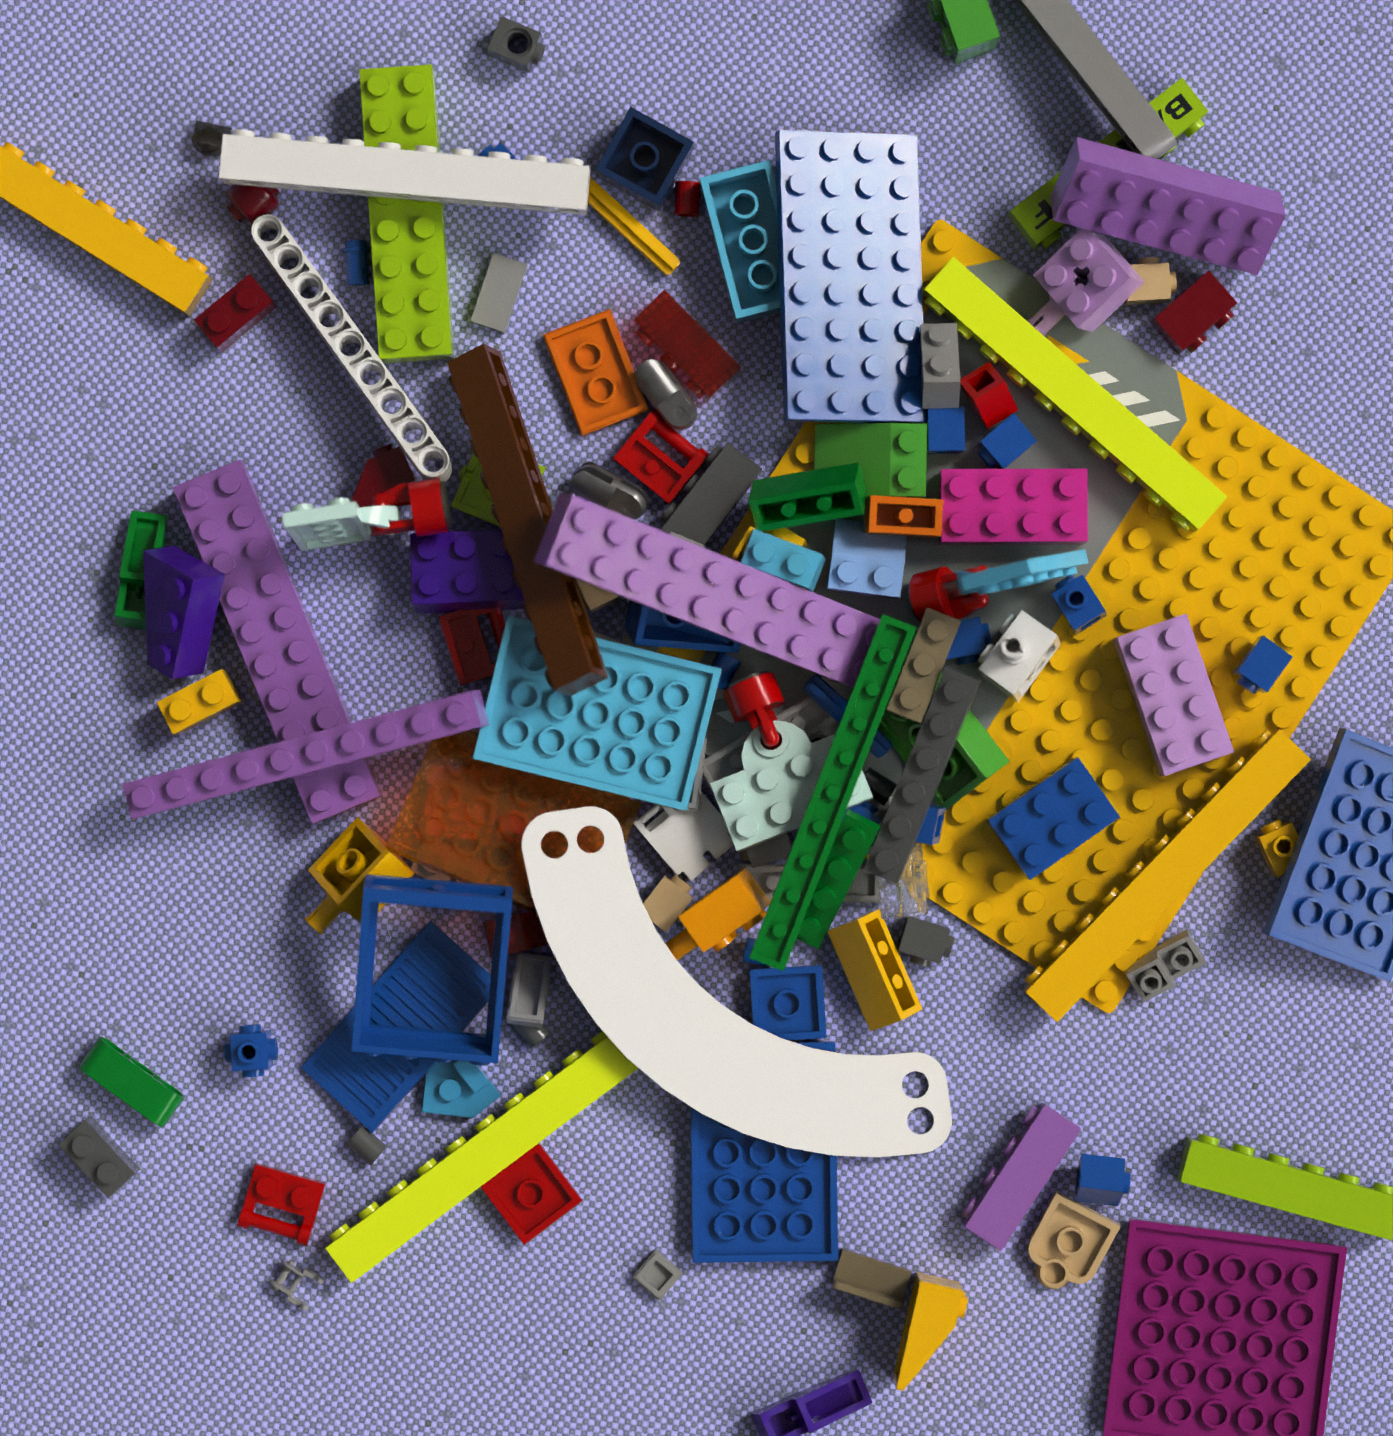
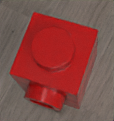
(992, 401)

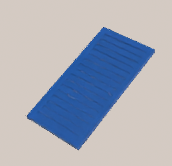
(424, 988)

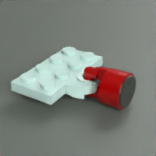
(347, 523)
(777, 765)

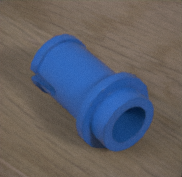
(356, 262)

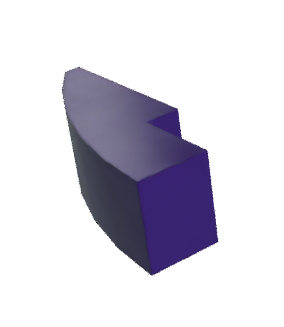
(813, 1406)

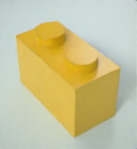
(199, 702)

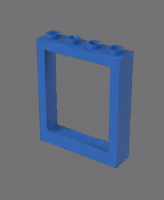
(435, 1044)

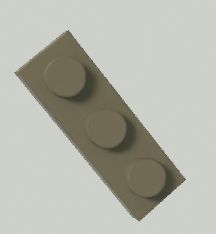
(923, 665)

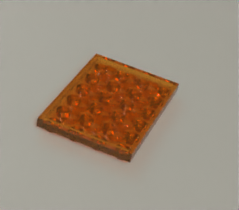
(472, 816)

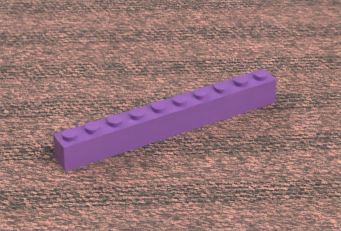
(306, 754)

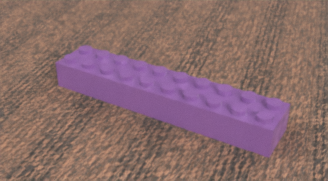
(705, 589)
(273, 629)

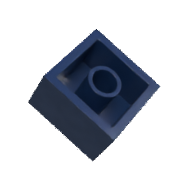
(644, 159)

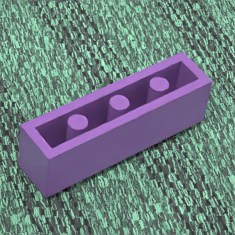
(1020, 1176)

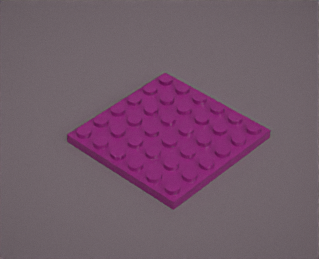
(1222, 1333)

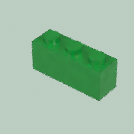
(808, 497)

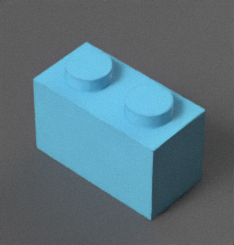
(783, 560)

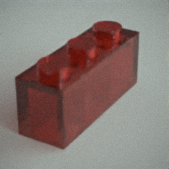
(685, 346)

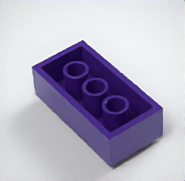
(462, 572)

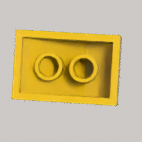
(929, 1321)

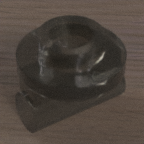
(208, 138)

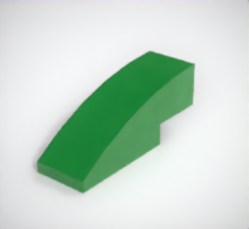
(144, 533)

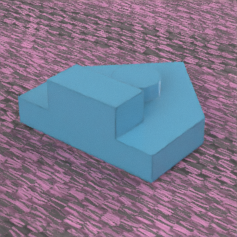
(458, 1089)

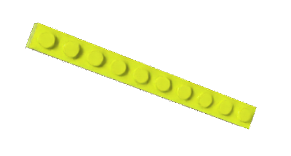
(1074, 395)
(479, 1158)

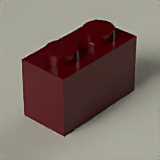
(235, 313)
(1194, 313)

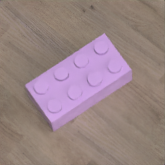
(1173, 695)

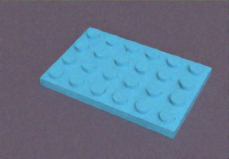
(621, 736)

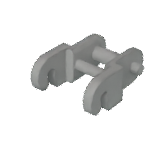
(288, 1267)

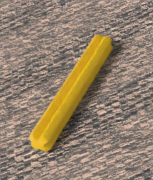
(631, 229)

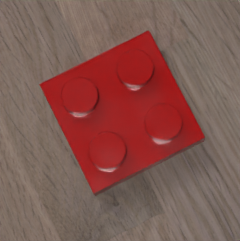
(531, 1193)

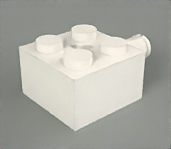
(1018, 655)

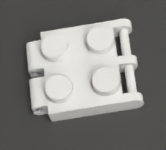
(686, 835)

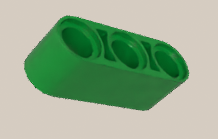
(131, 1081)

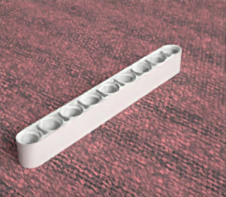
(345, 333)

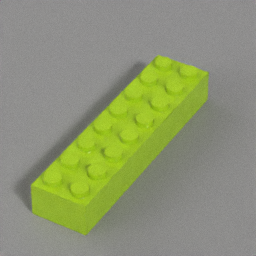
(404, 233)

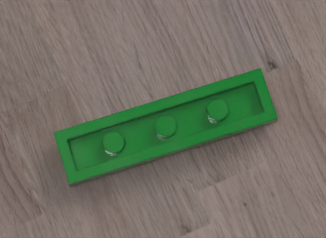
(840, 869)

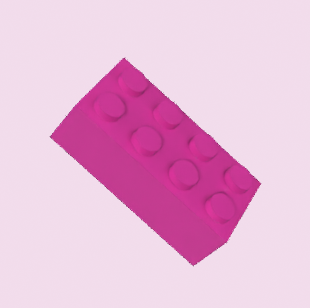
(1014, 506)

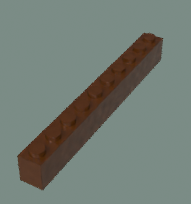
(523, 512)

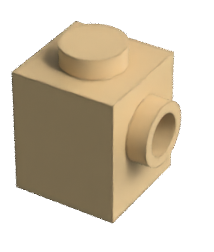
(1157, 285)
(668, 901)

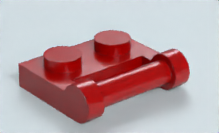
(655, 467)
(468, 644)
(284, 1192)

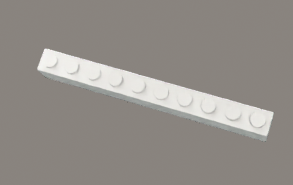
(405, 173)

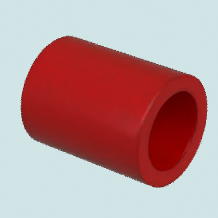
(687, 198)

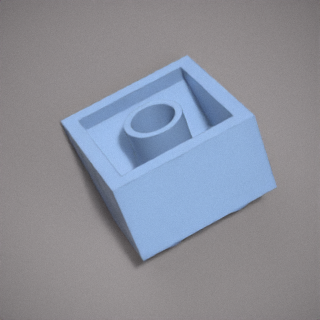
(865, 561)

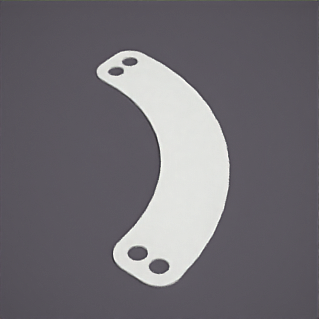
(694, 1042)

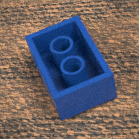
(1052, 818)

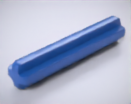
(835, 705)

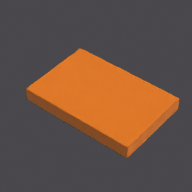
(595, 372)

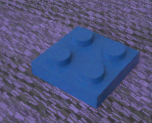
(789, 1001)

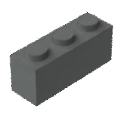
(711, 496)

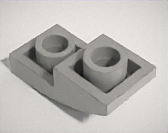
(1163, 964)

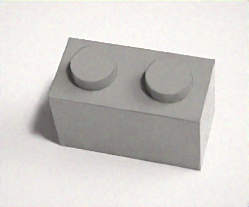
(939, 365)

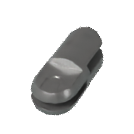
(666, 394)
(609, 490)

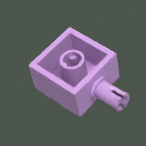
(1065, 281)

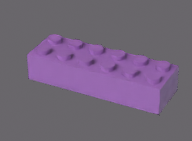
(1167, 206)

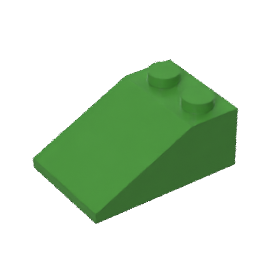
(889, 454)

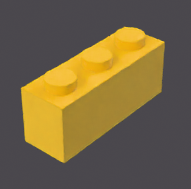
(874, 970)

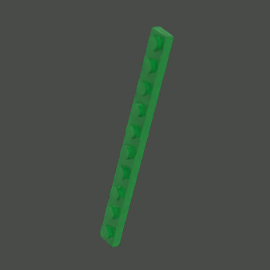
(832, 792)

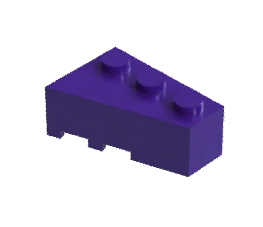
(179, 610)

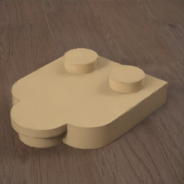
(1069, 1242)

